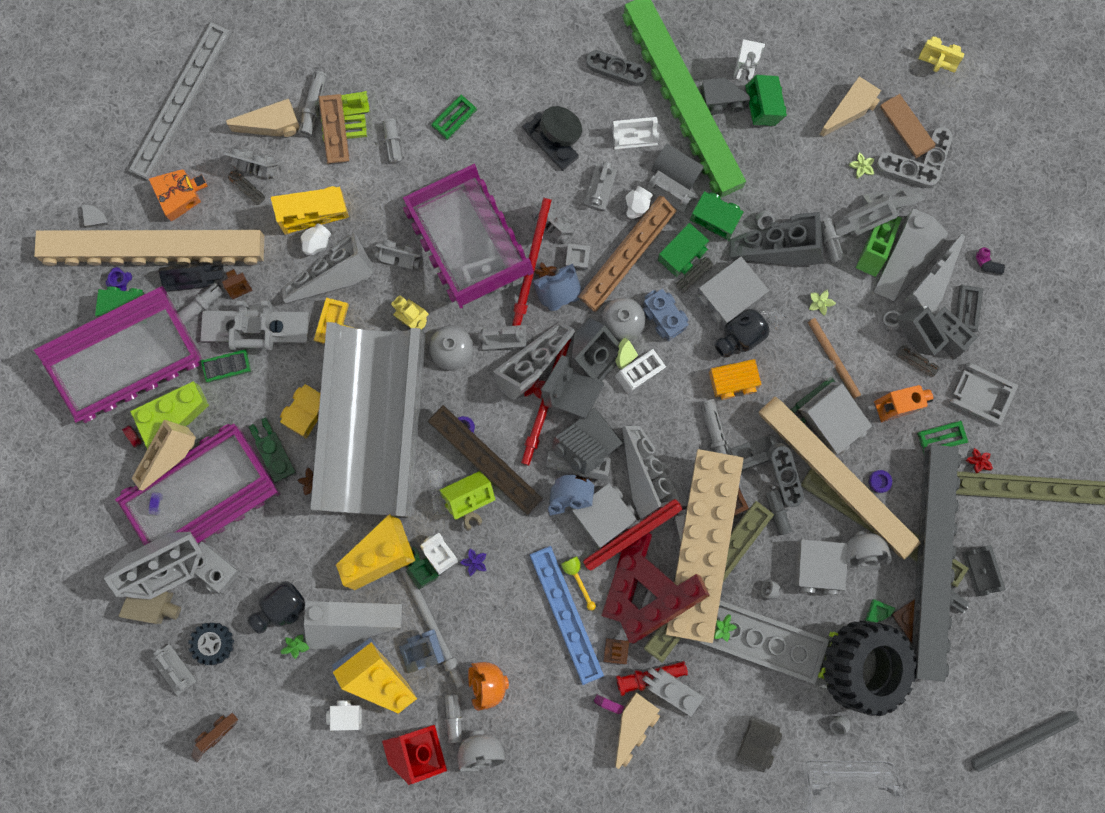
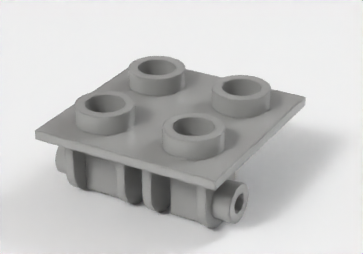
(244, 161)
(562, 224)

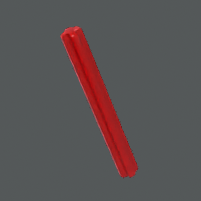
(632, 534)

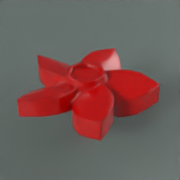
(536, 388)
(980, 461)

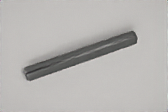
(1025, 741)

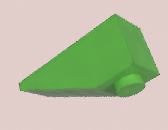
(878, 247)

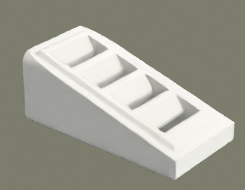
(626, 373)

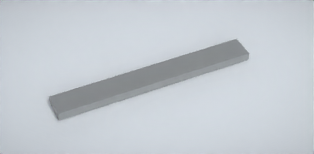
(179, 101)

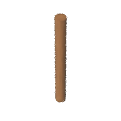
(832, 355)

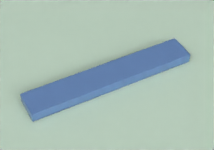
(566, 615)

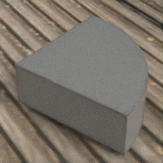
(93, 216)

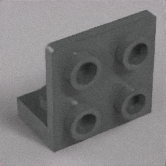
(570, 390)

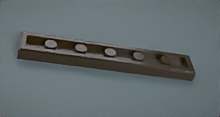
(485, 459)

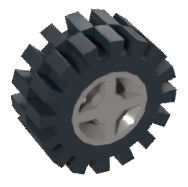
(203, 646)

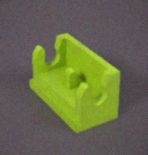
(467, 495)

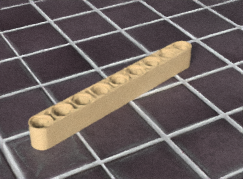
(839, 478)

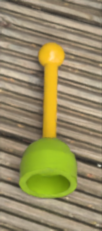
(572, 568)

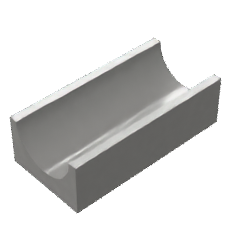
(368, 421)

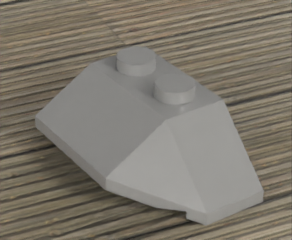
(155, 567)

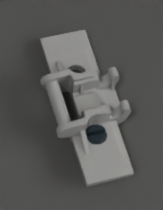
(254, 319)

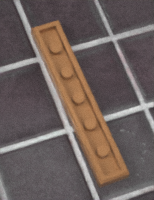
(627, 253)

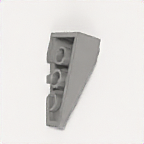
(914, 249)
(342, 269)
(933, 285)
(526, 366)
(647, 478)

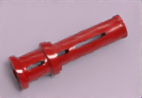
(635, 681)

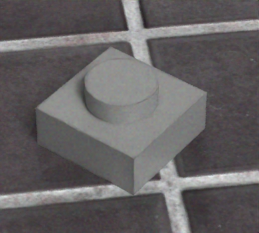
(578, 256)

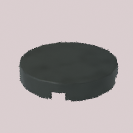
(561, 125)

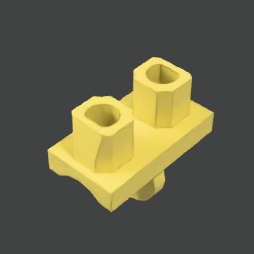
(941, 55)
(409, 313)

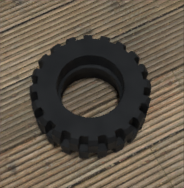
(892, 674)

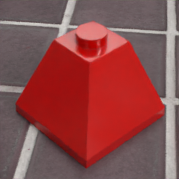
(415, 754)

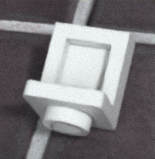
(438, 553)

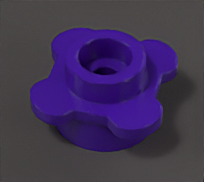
(118, 273)

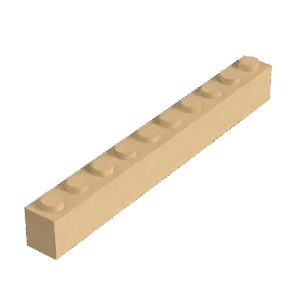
(149, 246)

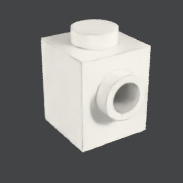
(344, 716)

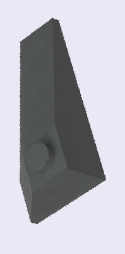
(787, 243)

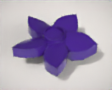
(474, 562)

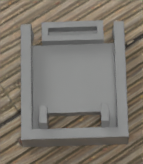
(978, 393)

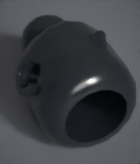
(743, 333)
(278, 607)

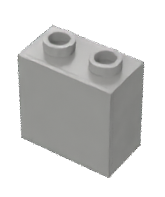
(606, 516)
(821, 566)

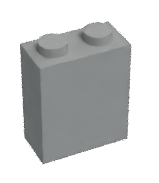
(732, 292)
(835, 418)

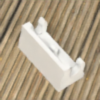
(748, 58)
(635, 133)

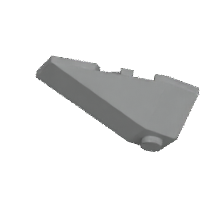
(341, 623)

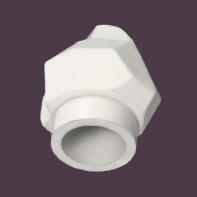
(637, 202)
(315, 239)

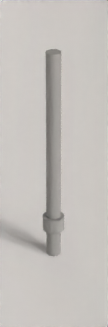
(450, 664)

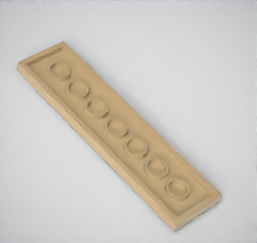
(706, 539)

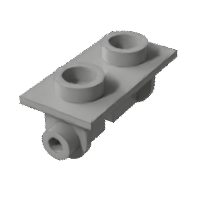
(600, 186)
(671, 190)
(389, 252)
(503, 337)
(173, 669)

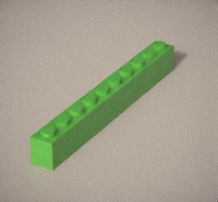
(684, 97)

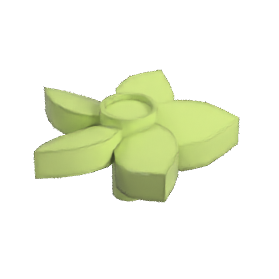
(862, 165)
(821, 302)

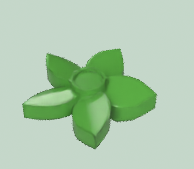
(723, 628)
(295, 646)

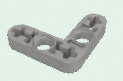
(927, 165)

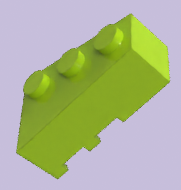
(177, 407)

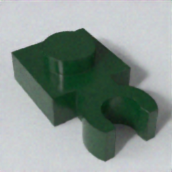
(421, 571)

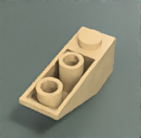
(634, 721)

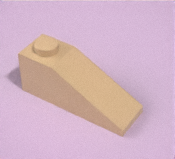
(854, 105)
(271, 120)
(164, 452)

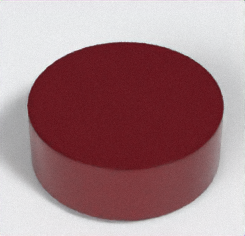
(132, 436)

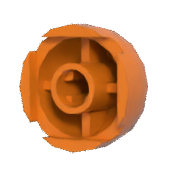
(487, 684)

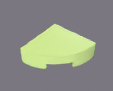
(625, 354)

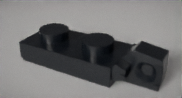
(189, 276)

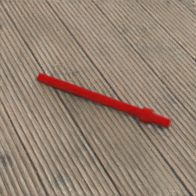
(520, 307)
(532, 442)

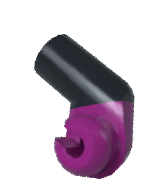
(986, 264)

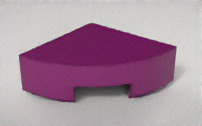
(608, 704)

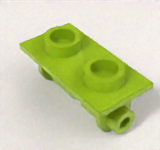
(355, 103)

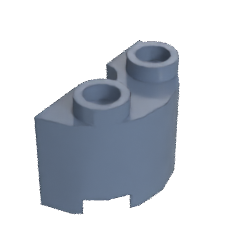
(558, 289)
(570, 492)
(422, 651)

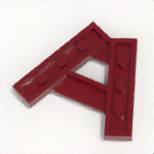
(670, 600)

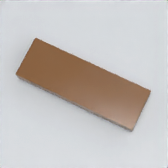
(907, 126)
(334, 128)

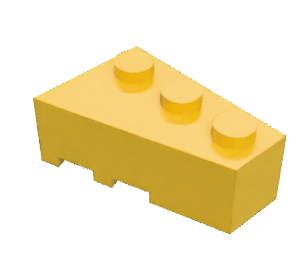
(306, 209)
(376, 555)
(375, 679)

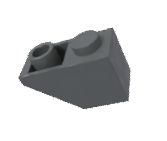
(720, 92)

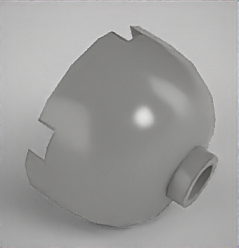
(624, 318)
(451, 348)
(869, 551)
(479, 752)

